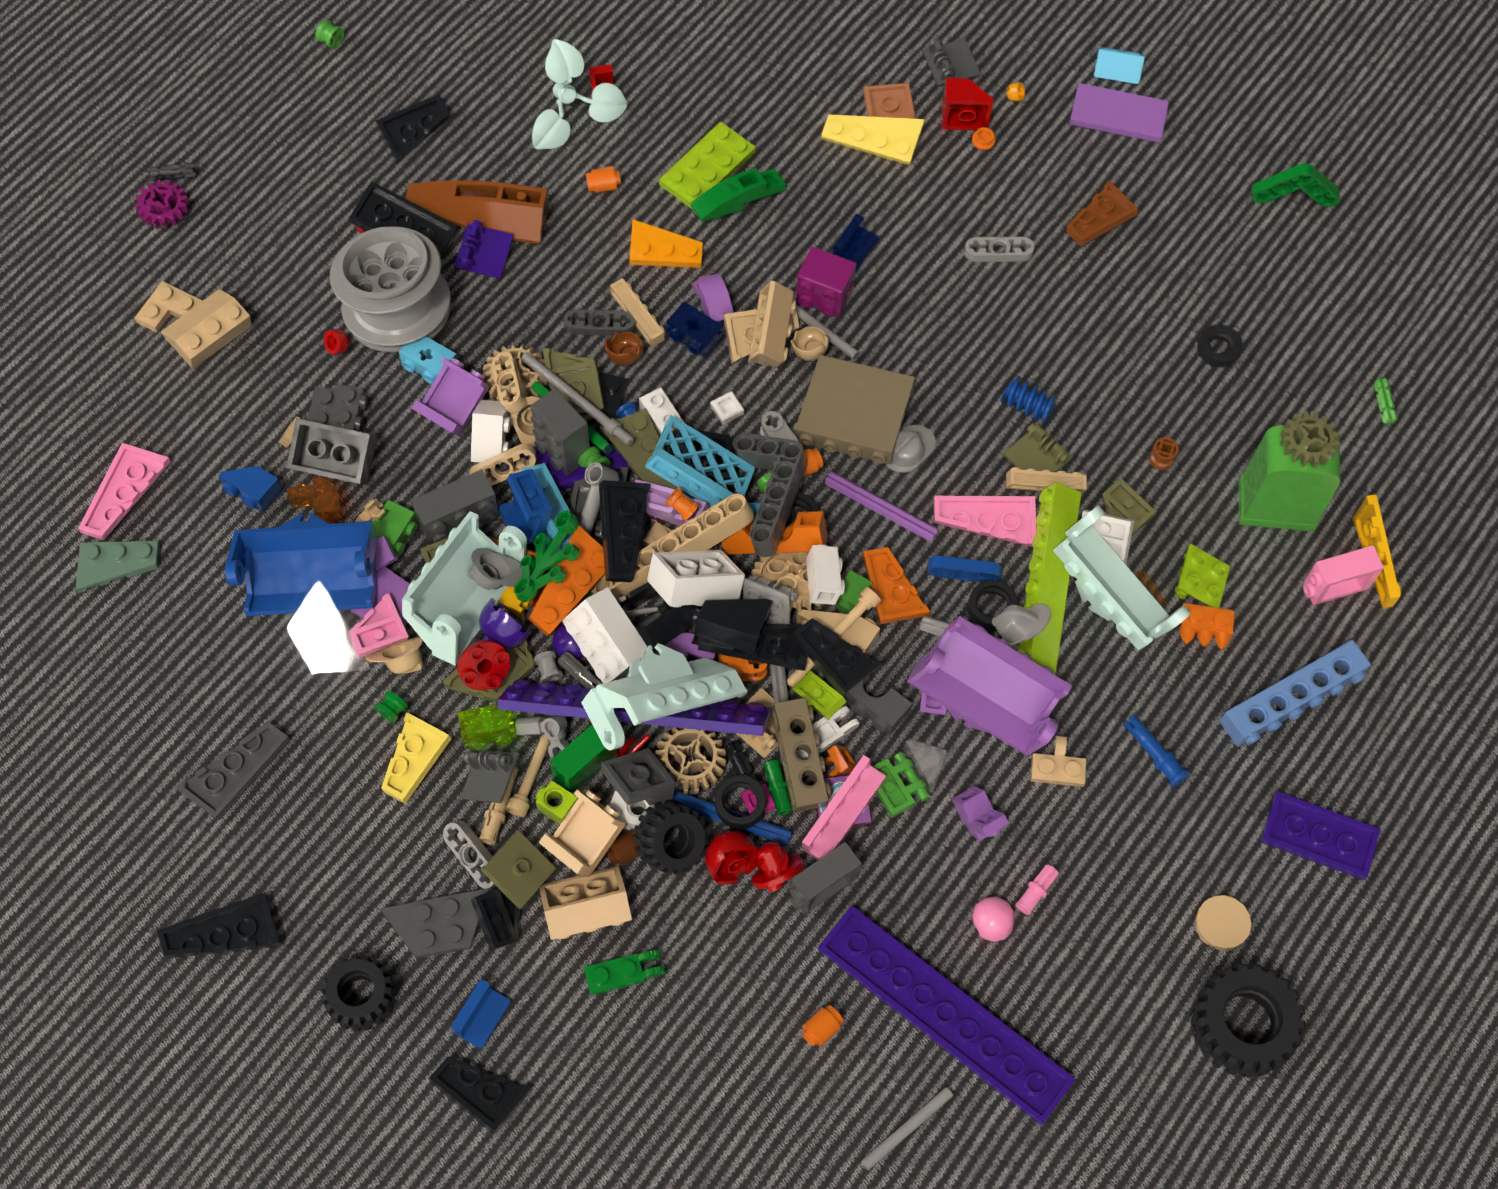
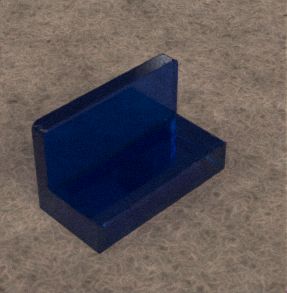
(855, 242)

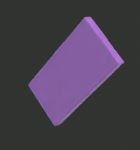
(1119, 112)

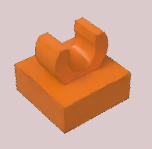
(842, 758)

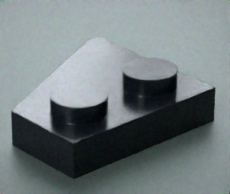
(497, 918)

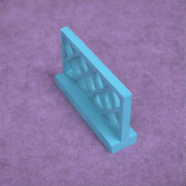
(695, 480)

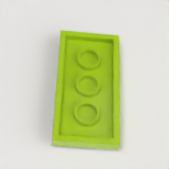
(707, 164)

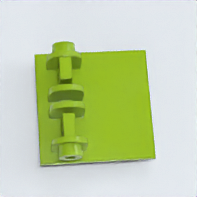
(1202, 577)

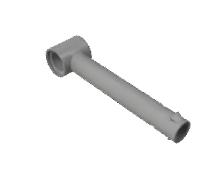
(594, 475)

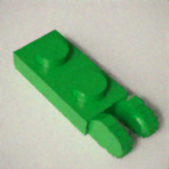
(621, 972)

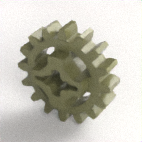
(1310, 439)

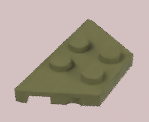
(580, 375)
(520, 666)

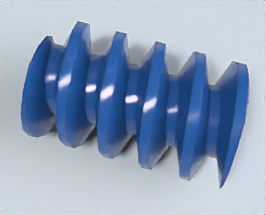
(1029, 400)

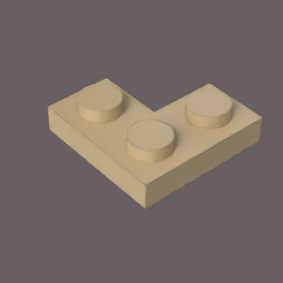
(165, 302)

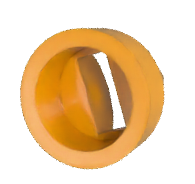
(1016, 91)

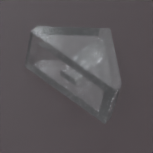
(927, 761)

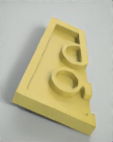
(415, 754)

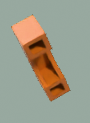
(804, 532)

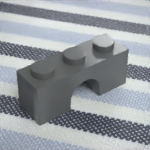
(884, 712)

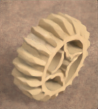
(527, 376)
(671, 747)

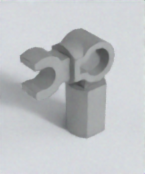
(553, 727)

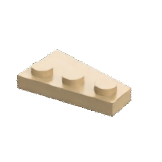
(740, 328)

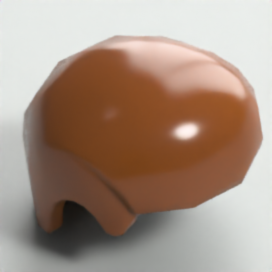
(624, 348)

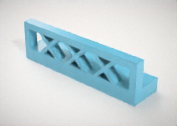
(555, 499)

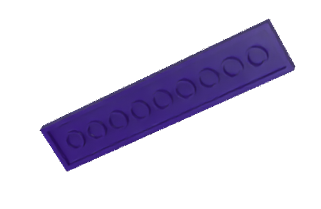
(566, 701)
(946, 1015)

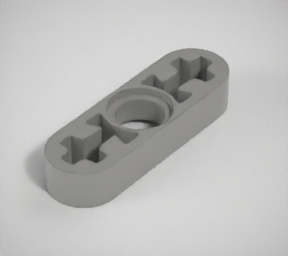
(1015, 256)
(461, 851)

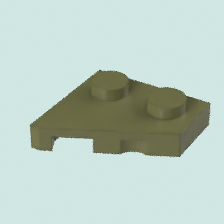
(1124, 502)

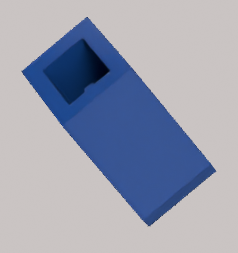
(252, 485)

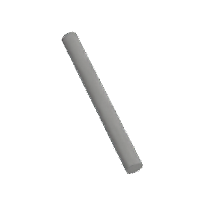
(833, 338)
(907, 1128)

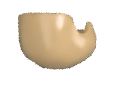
(810, 343)

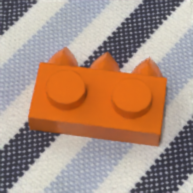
(1207, 622)

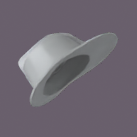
(912, 448)
(493, 569)
(1021, 623)

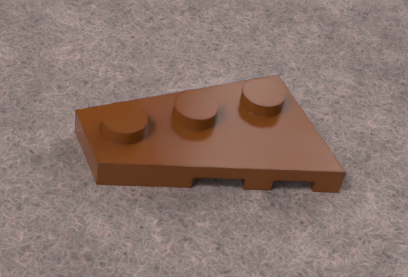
(1103, 214)

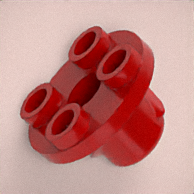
(483, 665)
(775, 867)

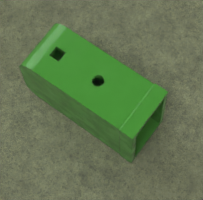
(1284, 492)

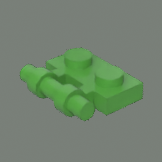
(893, 792)

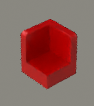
(600, 75)

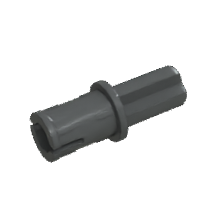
(578, 671)

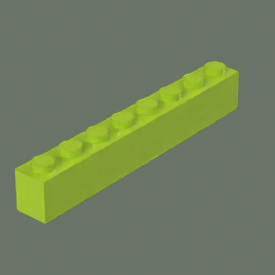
(1048, 576)

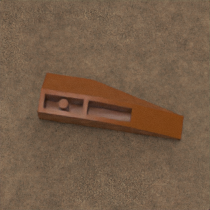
(497, 205)

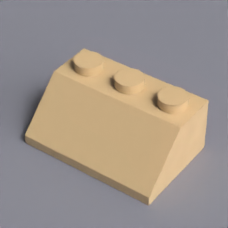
(772, 325)
(207, 328)
(585, 903)

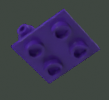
(483, 250)

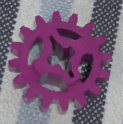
(162, 204)

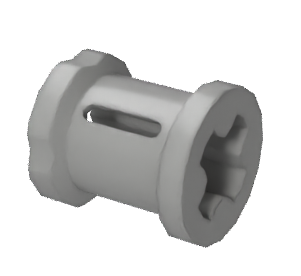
(548, 667)

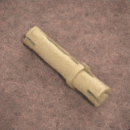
(495, 815)

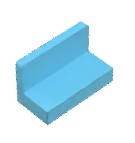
(1119, 65)

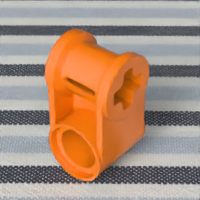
(745, 668)

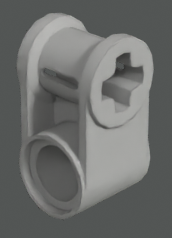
(774, 426)

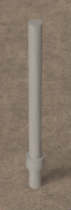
(611, 426)

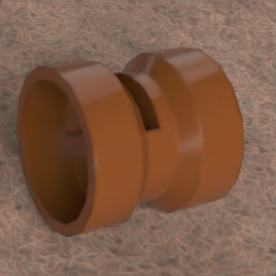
(1163, 453)

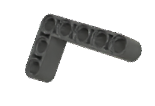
(788, 466)

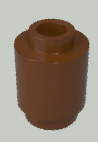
(623, 849)

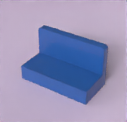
(480, 1015)

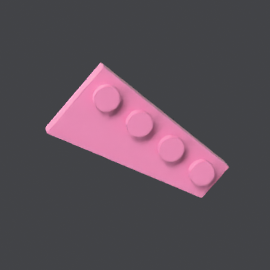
(121, 488)
(993, 516)

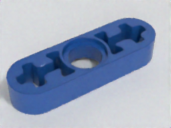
(964, 569)

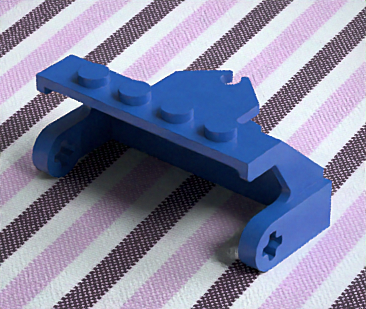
(289, 560)

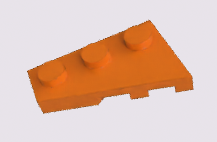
(898, 597)

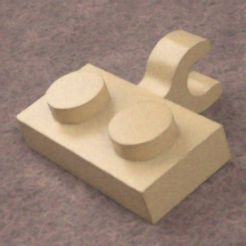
(1058, 767)

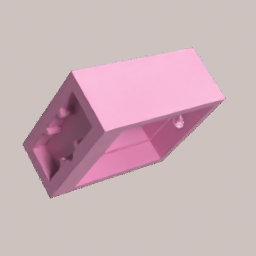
(1342, 575)

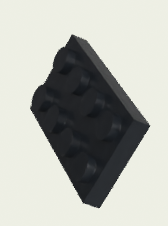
(386, 209)

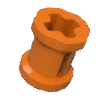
(681, 503)

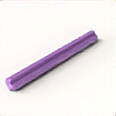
(881, 506)

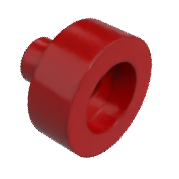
(336, 341)

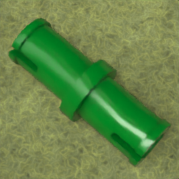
(778, 787)

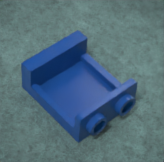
(529, 508)

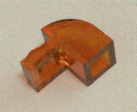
(321, 495)

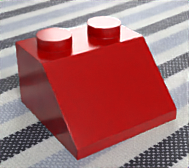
(965, 106)

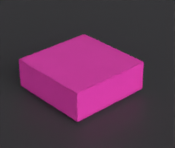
(750, 800)

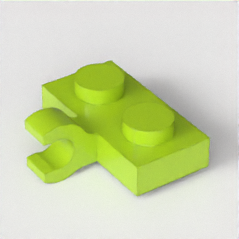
(819, 695)

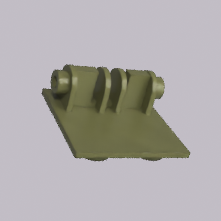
(1038, 451)

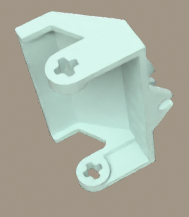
(1112, 586)
(447, 603)
(657, 689)

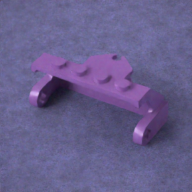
(991, 686)

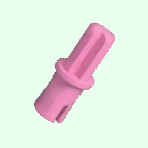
(1037, 889)

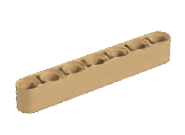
(695, 535)

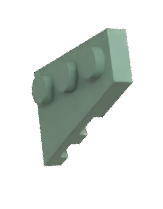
(112, 560)

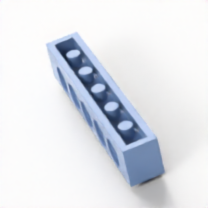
(1346, 658)

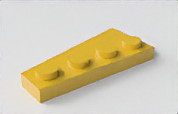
(1372, 533)

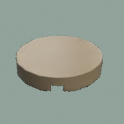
(1223, 922)

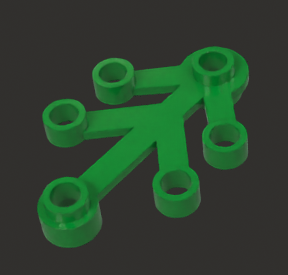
(528, 585)

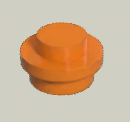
(983, 139)

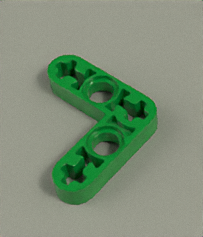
(1298, 177)

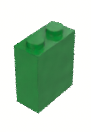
(580, 760)

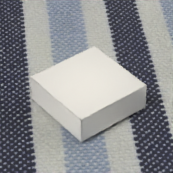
(727, 407)

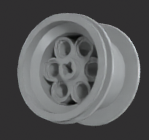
(390, 288)

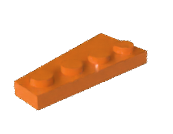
(580, 577)

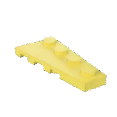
(879, 136)

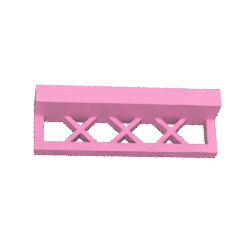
(843, 809)

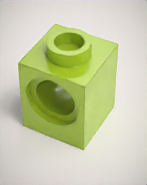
(550, 792)

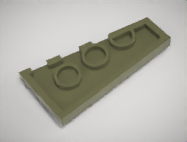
(636, 455)

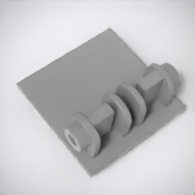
(760, 588)

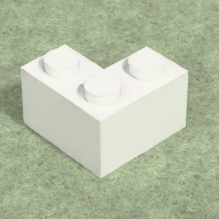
(489, 430)

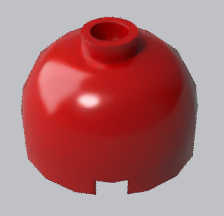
(729, 856)

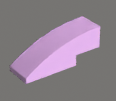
(656, 505)

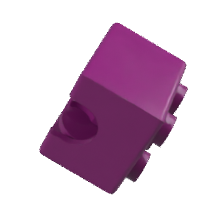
(825, 282)

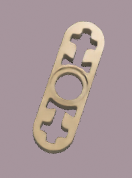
(513, 388)
(506, 457)

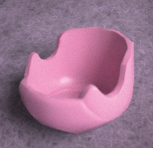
(993, 918)

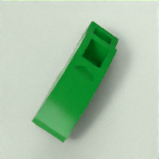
(735, 191)

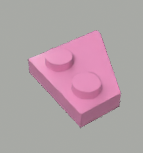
(378, 629)

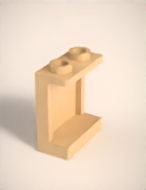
(584, 833)

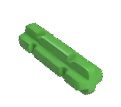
(1385, 401)

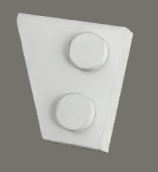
(1115, 532)

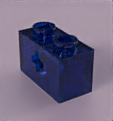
(694, 330)

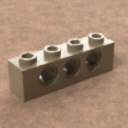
(801, 795)

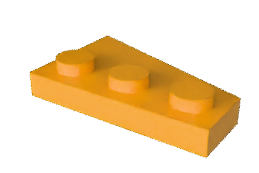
(663, 248)

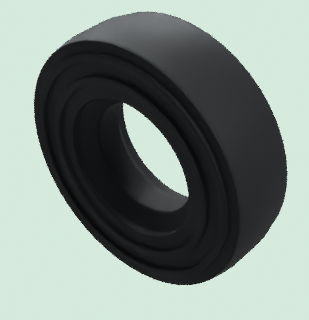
(1219, 332)

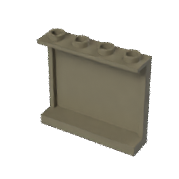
(854, 409)

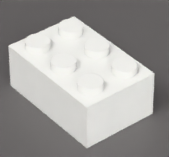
(694, 577)
(605, 635)

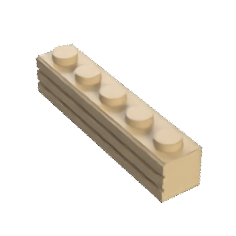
(643, 319)
(1039, 480)

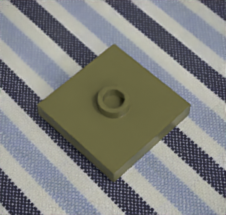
(518, 869)

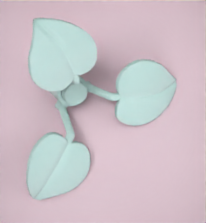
(560, 65)

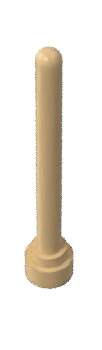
(867, 600)
(518, 804)

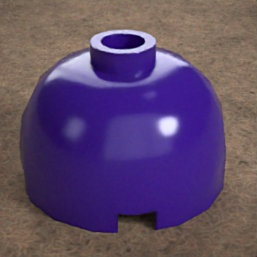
(502, 625)

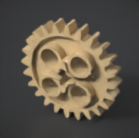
(789, 571)

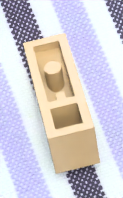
(861, 633)

